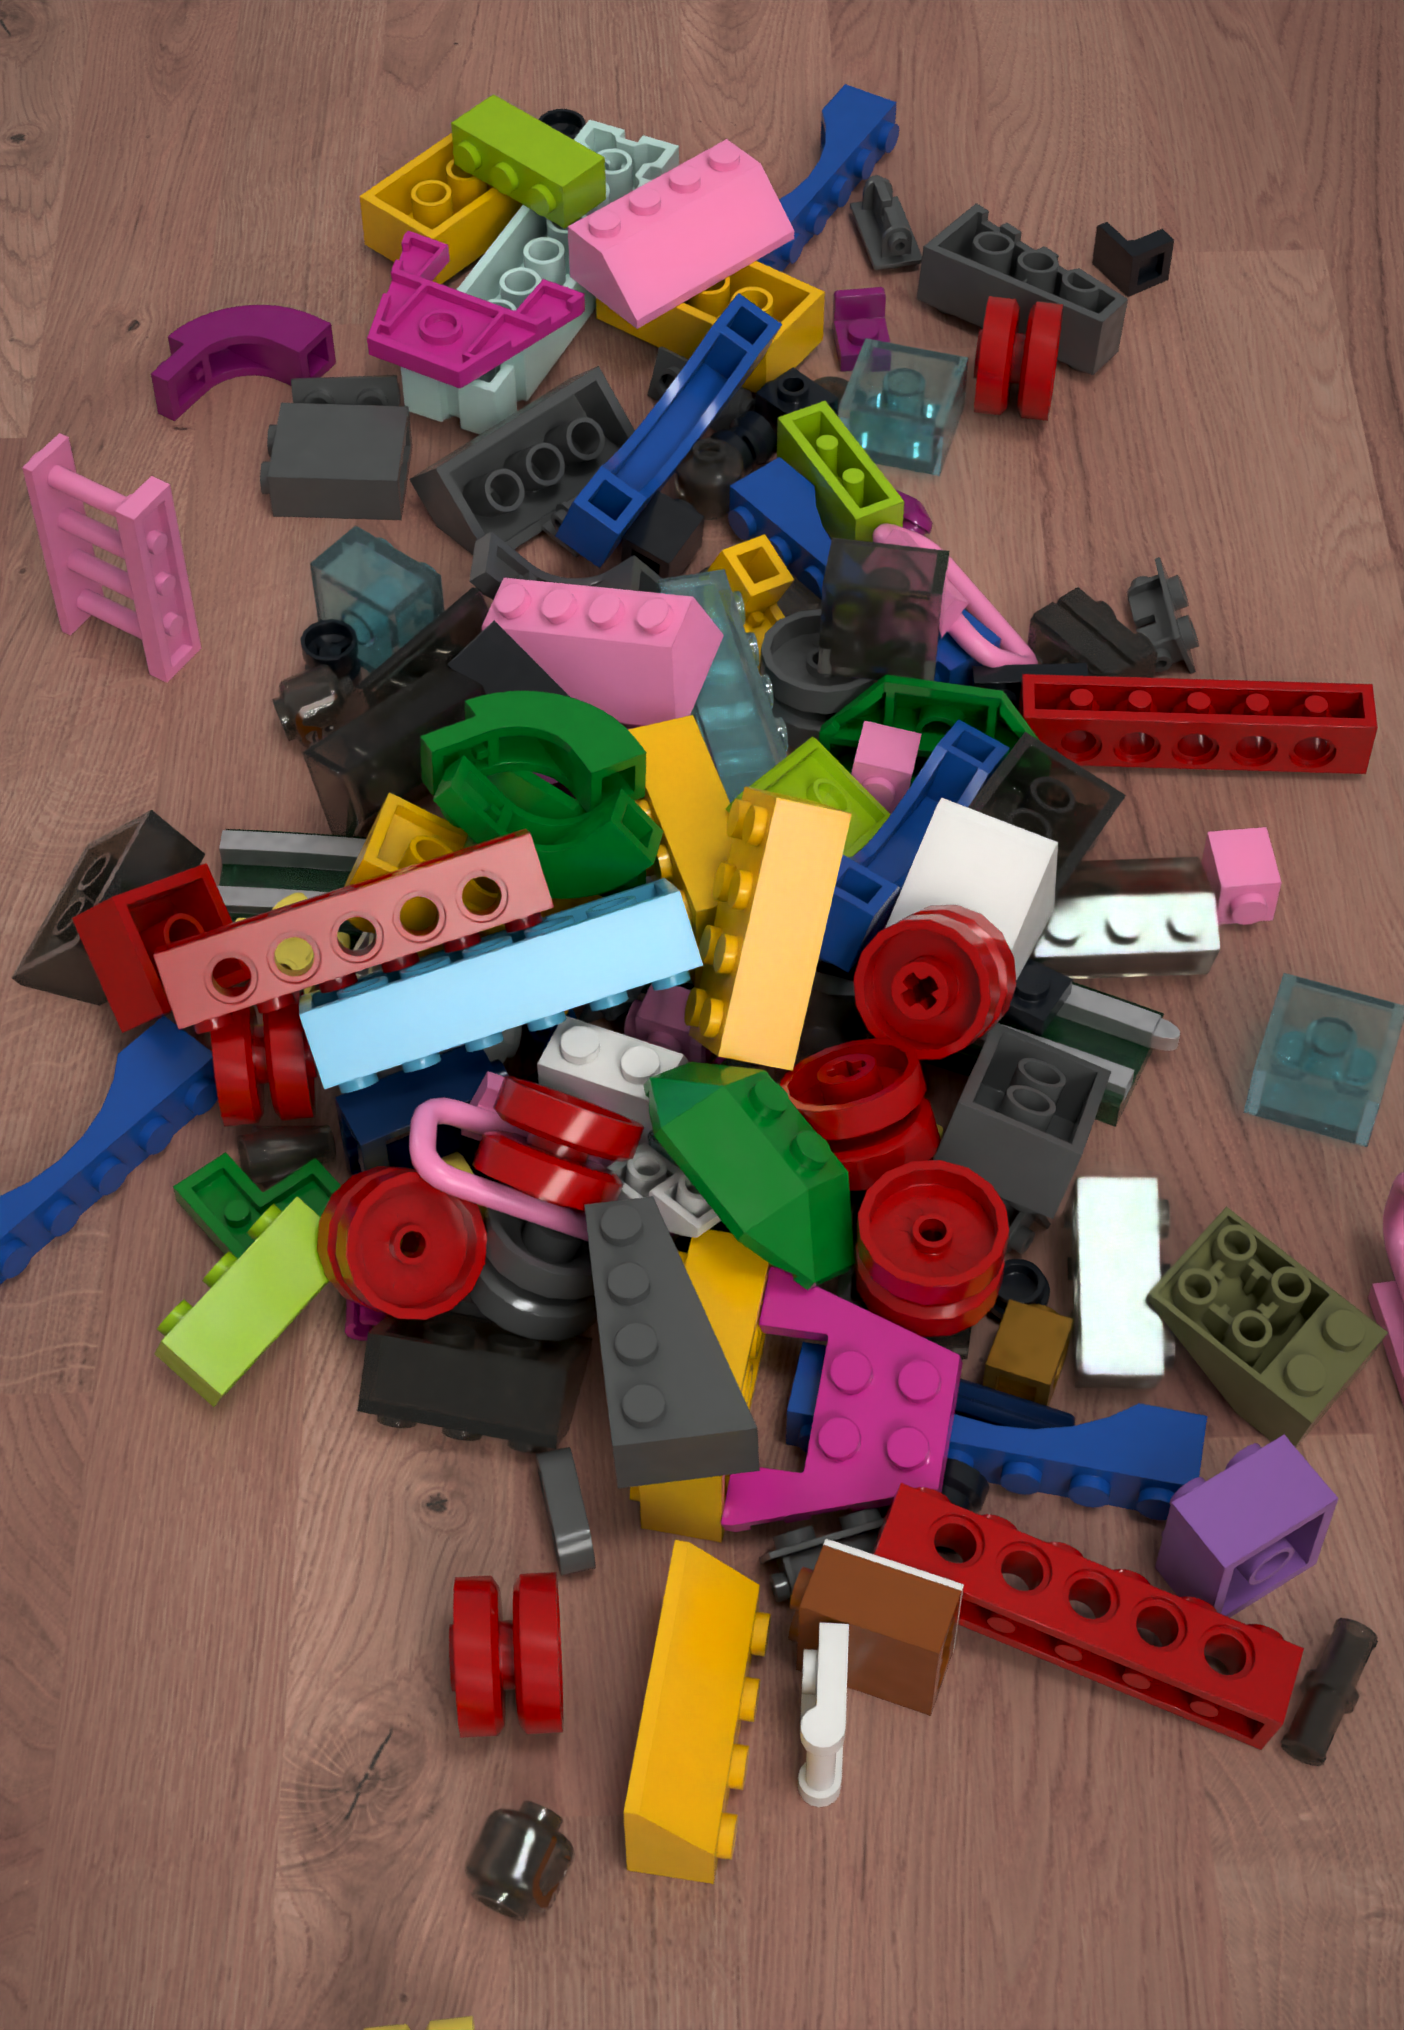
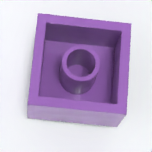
(1246, 1527)

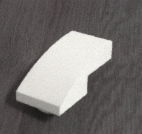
(676, 1197)

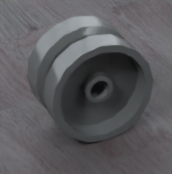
(800, 692)
(535, 1280)

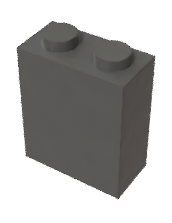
(338, 461)

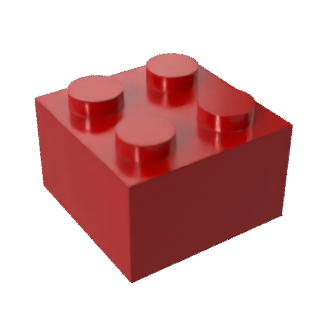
(128, 928)

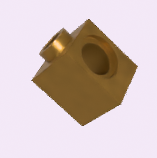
(1028, 1352)

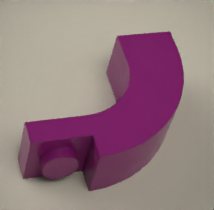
(240, 343)

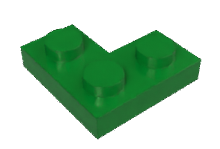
(229, 1202)

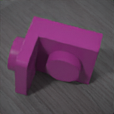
(855, 317)

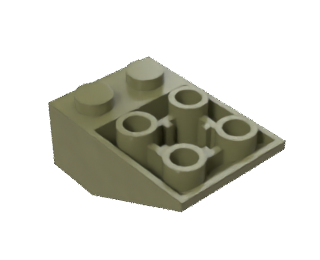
(1264, 1328)

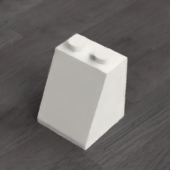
(987, 869)
(604, 1068)

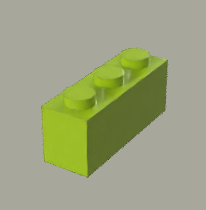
(529, 161)
(849, 486)
(246, 1303)

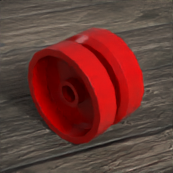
(1017, 358)
(970, 972)
(260, 1054)
(866, 1106)
(561, 1136)
(931, 1247)
(363, 1253)
(505, 1655)

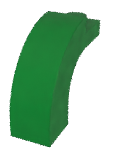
(543, 736)
(576, 853)

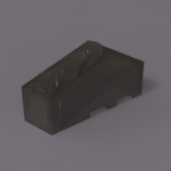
(1113, 1268)

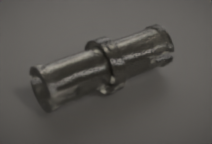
(1329, 1692)

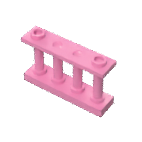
(145, 539)

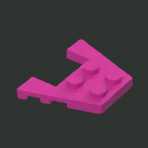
(453, 332)
(876, 1418)

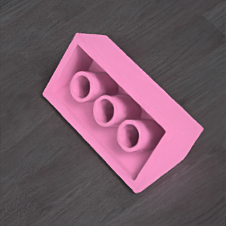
(678, 234)
(612, 647)

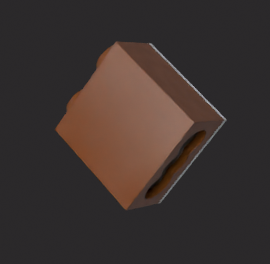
(897, 1621)

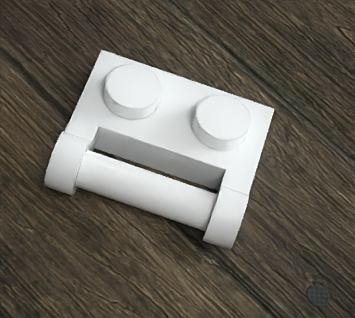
(824, 1715)

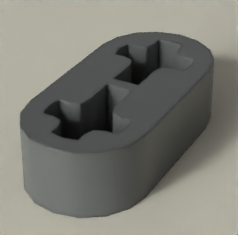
(565, 1511)

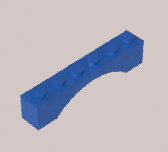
(854, 137)
(670, 430)
(784, 508)
(875, 875)
(154, 1093)
(1115, 1461)

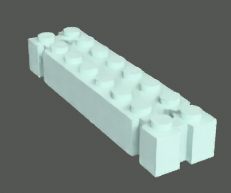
(511, 269)

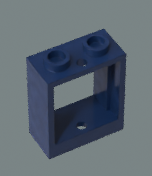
(386, 1109)

